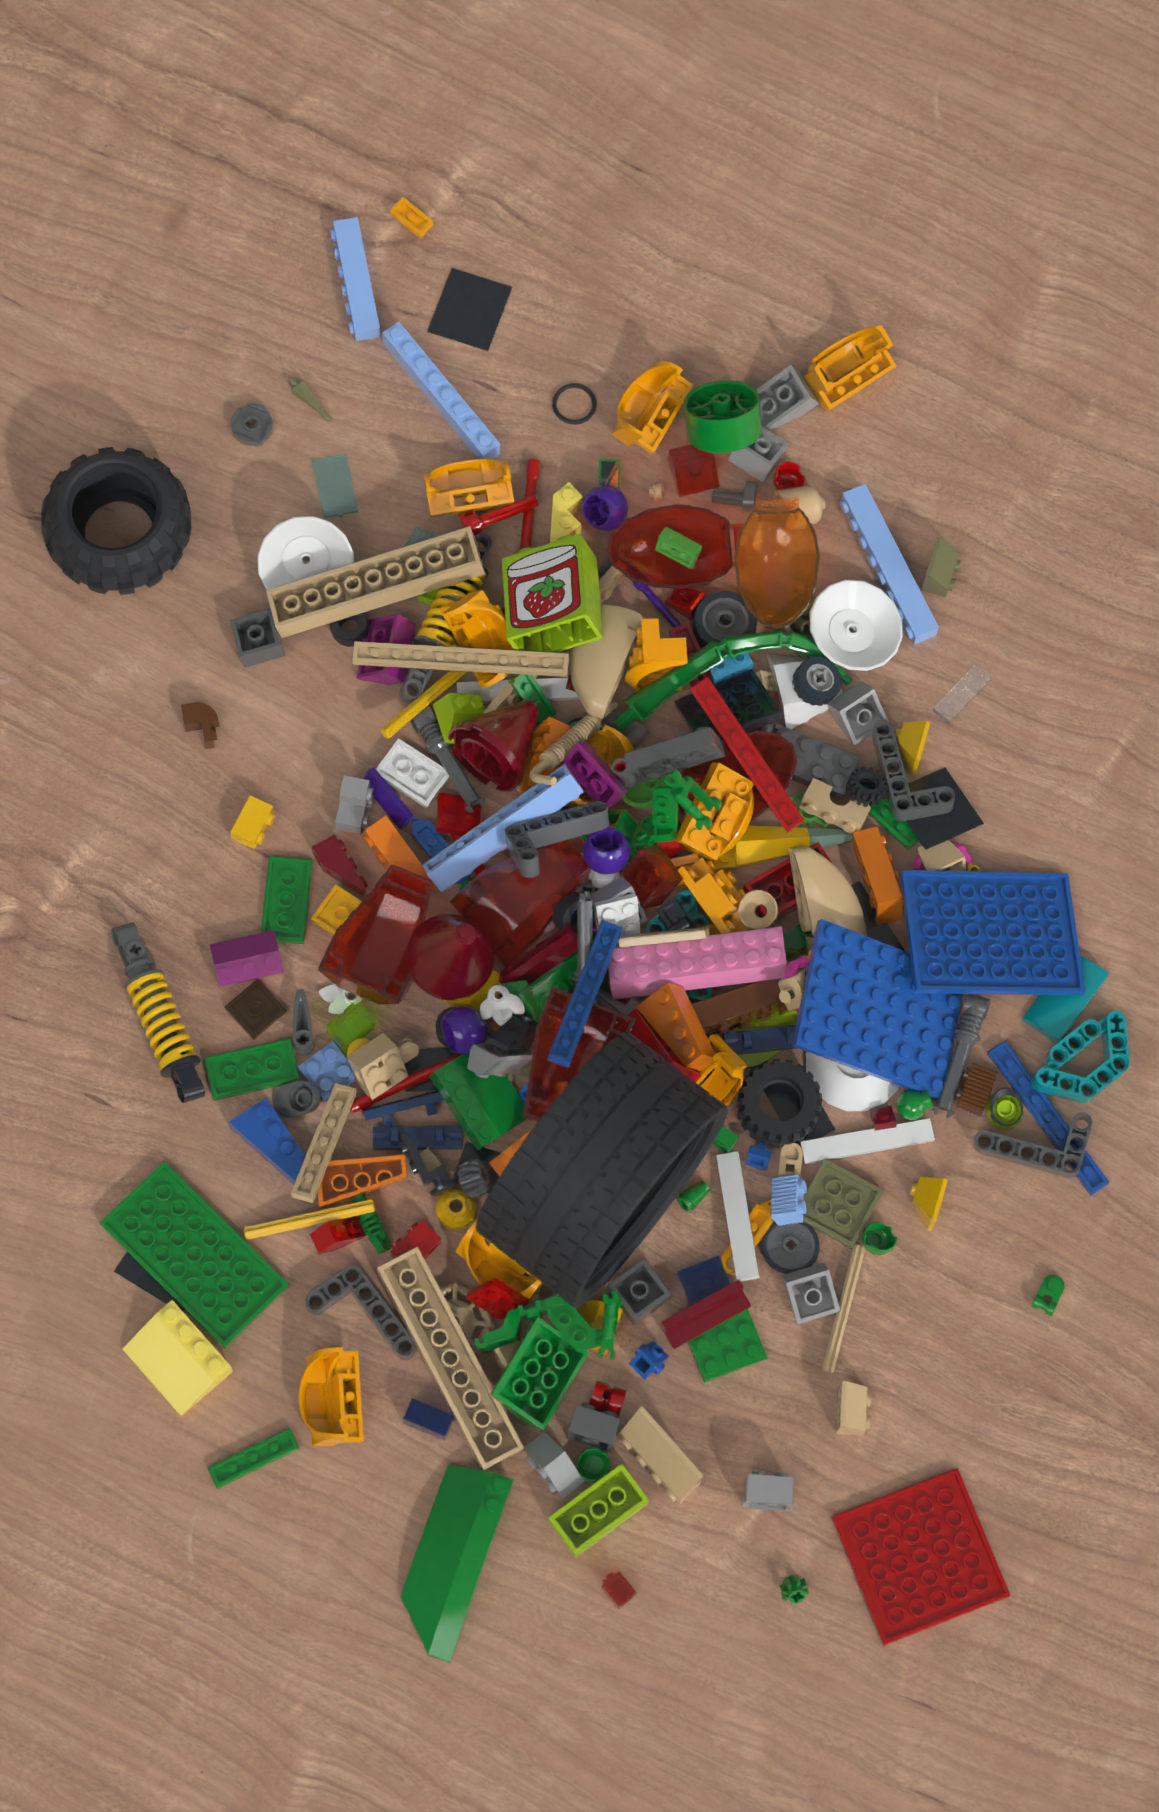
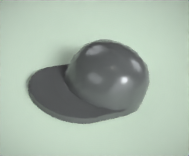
(297, 1099)

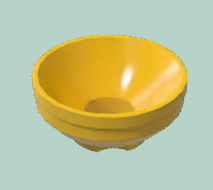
(460, 1219)

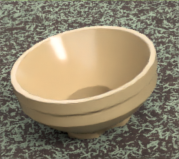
(748, 907)

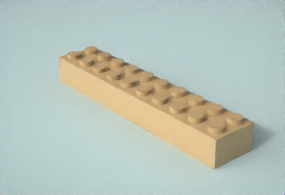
(375, 582)
(449, 1359)

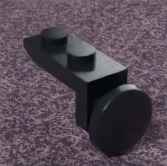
(437, 1176)

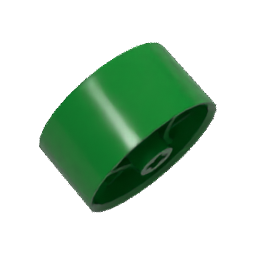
(722, 416)

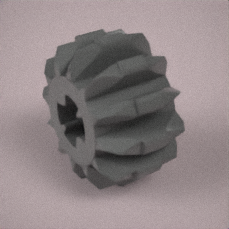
(474, 1178)

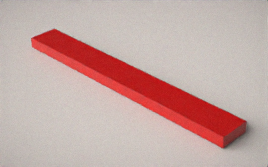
(747, 754)

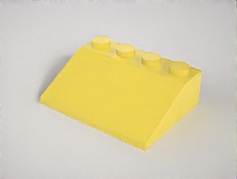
(177, 1358)

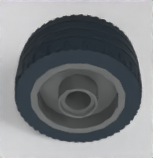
(720, 616)

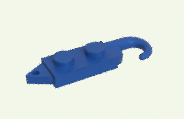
(430, 840)

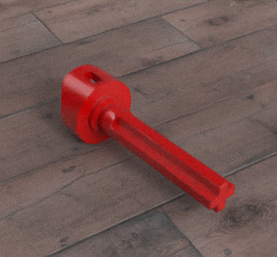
(476, 523)

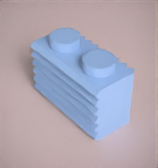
(788, 1199)

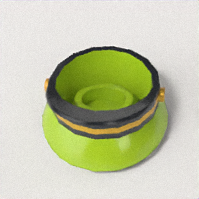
(1005, 1109)

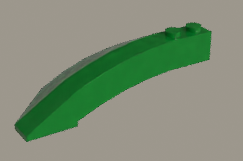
(453, 1555)

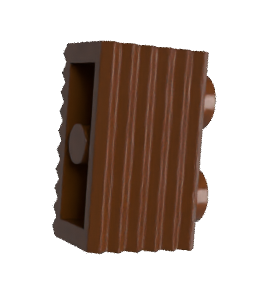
(976, 1089)

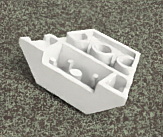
(793, 708)

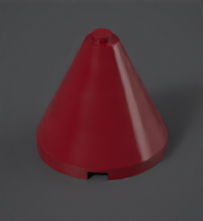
(497, 744)
(450, 957)

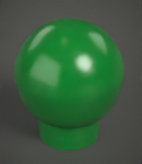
(913, 1104)

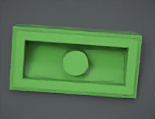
(678, 547)

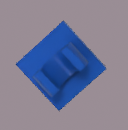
(758, 1156)

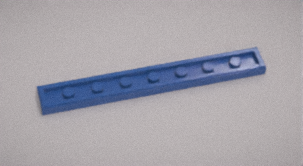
(585, 994)
(1045, 1114)

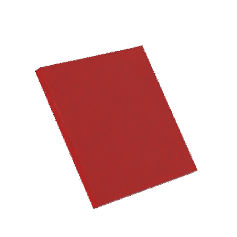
(920, 1556)

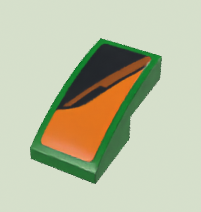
(609, 472)

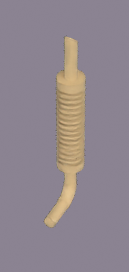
(560, 749)

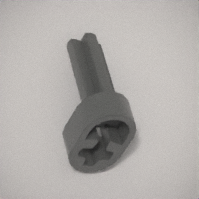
(745, 500)
(607, 1001)

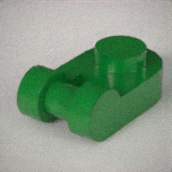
(1051, 1287)

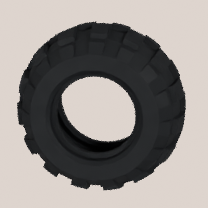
(108, 479)

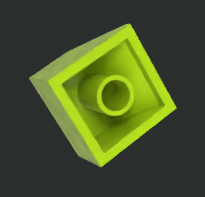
(455, 709)

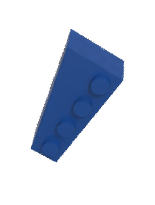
(270, 1138)

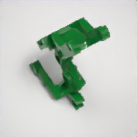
(664, 823)
(566, 1320)

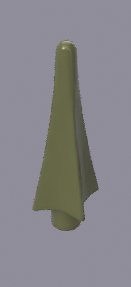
(303, 392)

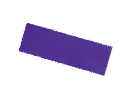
(388, 799)

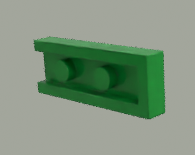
(528, 689)

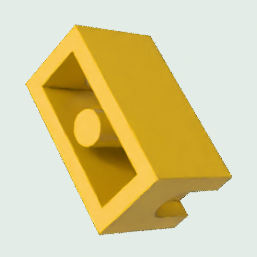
(252, 823)

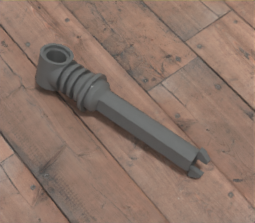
(429, 729)
(584, 933)
(967, 1035)

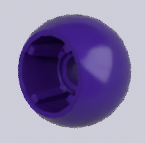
(605, 507)
(606, 851)
(463, 1028)

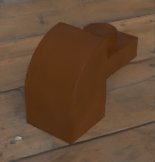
(201, 717)

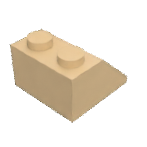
(852, 1409)

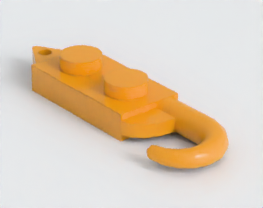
(760, 1221)

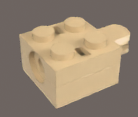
(381, 1064)

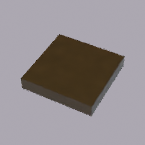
(255, 1009)

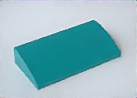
(1056, 1013)

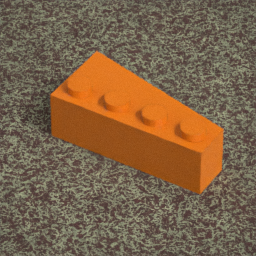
(357, 1176)

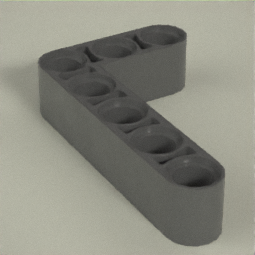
(898, 779)
(549, 829)
(1039, 1151)
(368, 1306)

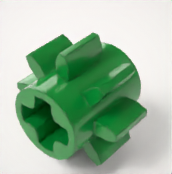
(794, 1589)

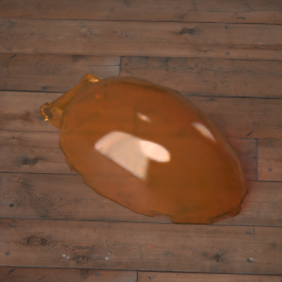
(777, 562)

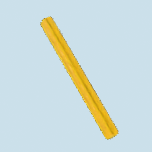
(421, 703)
(309, 1219)

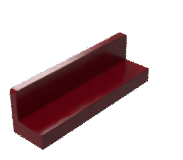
(541, 957)
(705, 1314)

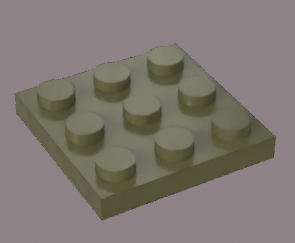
(839, 1203)

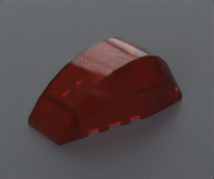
(519, 908)
(371, 945)
(549, 1078)

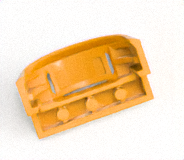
(843, 357)
(653, 655)
(731, 820)
(727, 1074)

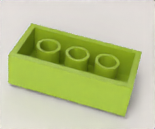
(598, 1511)

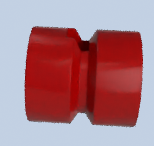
(615, 1398)

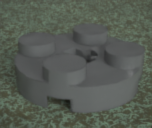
(253, 436)

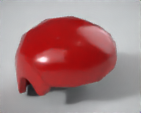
(788, 476)

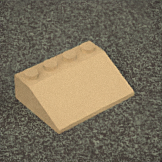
(660, 1456)

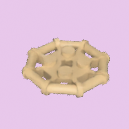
(465, 1315)

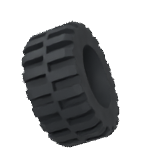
(779, 1075)

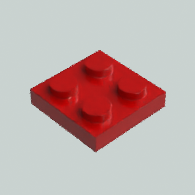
(453, 817)
(496, 1298)

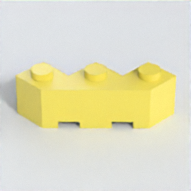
(565, 504)

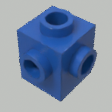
(649, 1360)

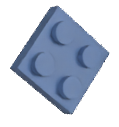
(326, 1069)

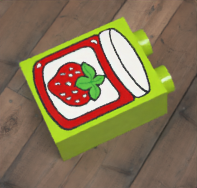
(552, 596)

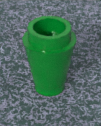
(693, 1196)

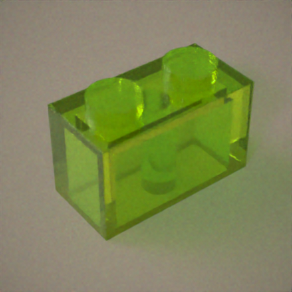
(352, 1025)

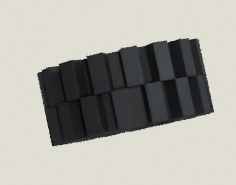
(864, 795)

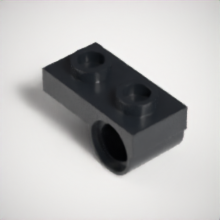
(675, 915)

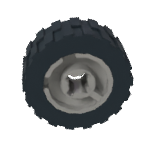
(809, 689)

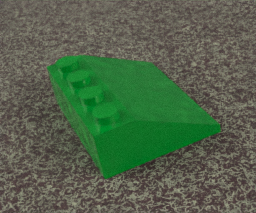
(481, 1105)
(538, 1375)

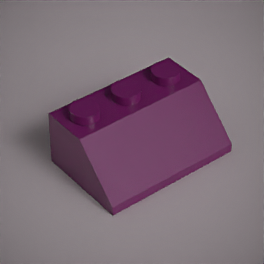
(392, 630)
(594, 774)
(246, 958)

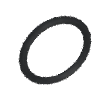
(587, 390)

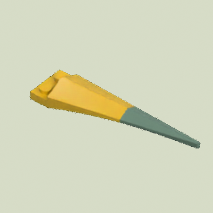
(773, 842)

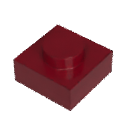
(883, 1118)

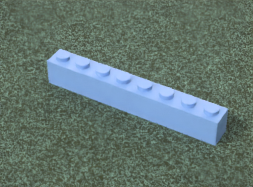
(440, 392)
(888, 563)
(489, 836)

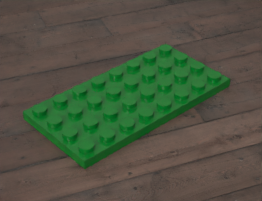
(194, 1254)

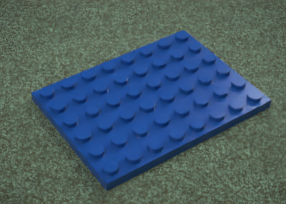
(991, 933)
(866, 1014)

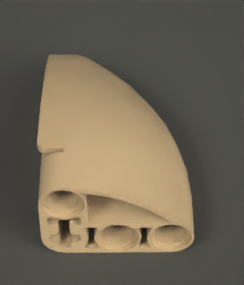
(599, 665)
(823, 894)

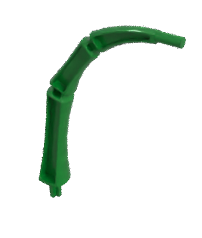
(648, 700)

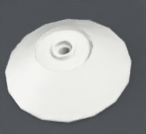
(289, 541)
(864, 610)
(848, 1087)

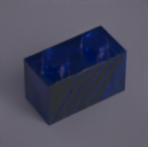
(428, 1419)

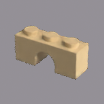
(818, 803)

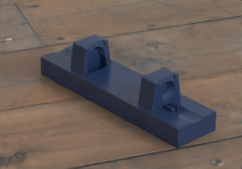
(760, 1040)
(385, 1110)
(423, 1136)

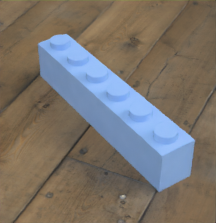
(356, 279)

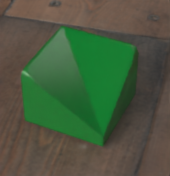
(725, 1140)

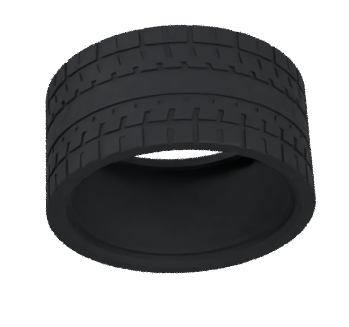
(600, 1168)

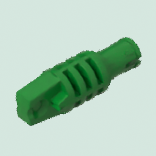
(374, 1228)

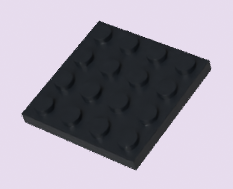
(744, 697)

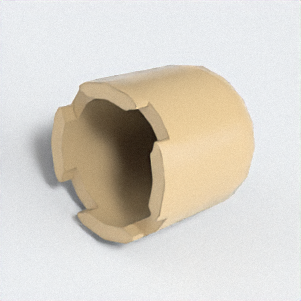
(809, 501)

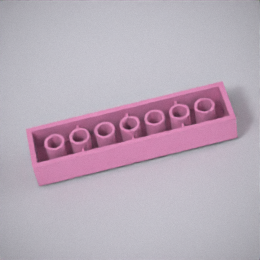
(698, 962)

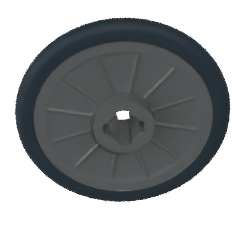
(779, 1255)

